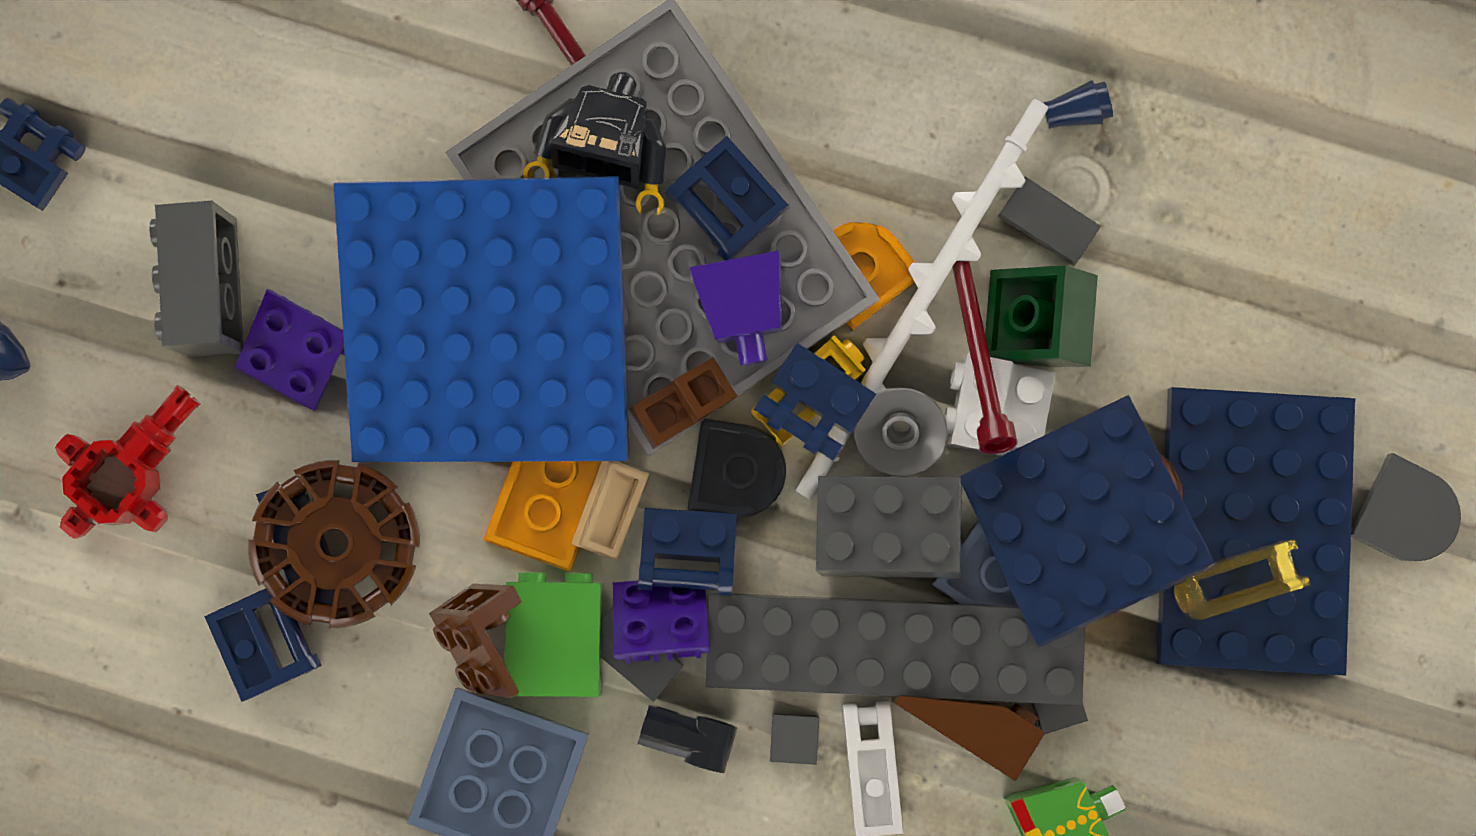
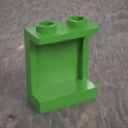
(555, 636)

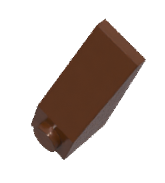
(985, 729)

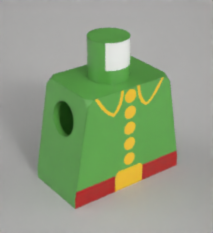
(1064, 809)

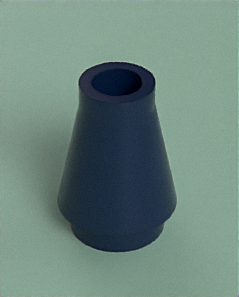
(1080, 106)

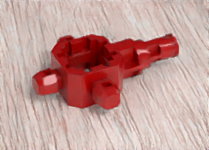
(141, 451)

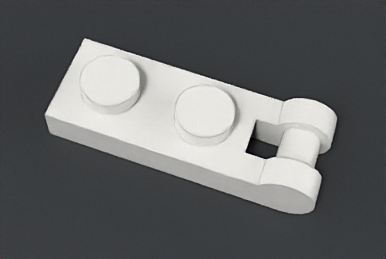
(872, 771)

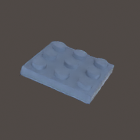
(497, 771)

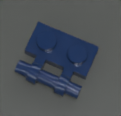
(28, 172)
(822, 390)

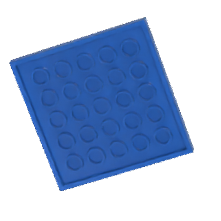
(483, 319)

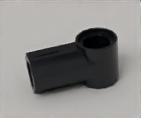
(699, 740)

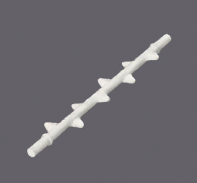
(930, 276)

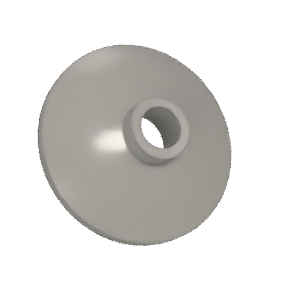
(906, 451)

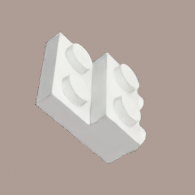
(1022, 396)

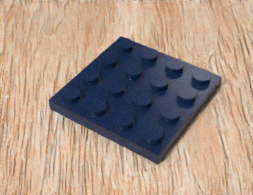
(1085, 521)

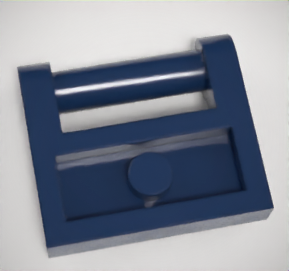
(738, 188)
(691, 538)
(249, 649)

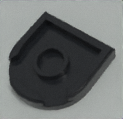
(735, 469)

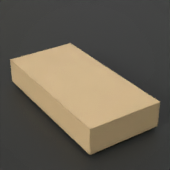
(610, 509)

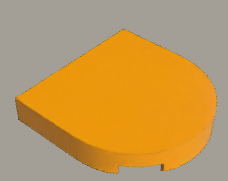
(880, 260)

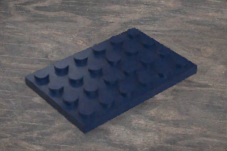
(1253, 476)

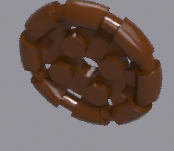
(338, 572)

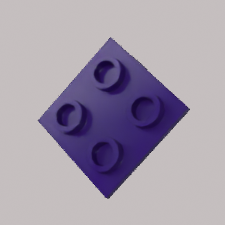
(291, 349)
(658, 622)

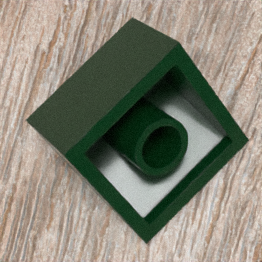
(1041, 316)

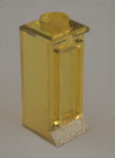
(1285, 580)

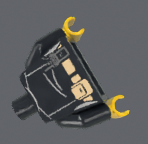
(604, 137)

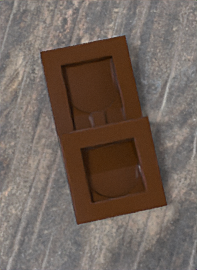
(683, 403)

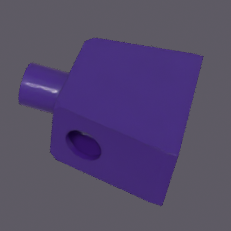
(742, 301)

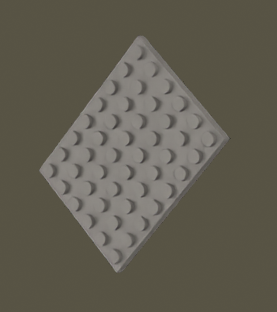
(694, 112)

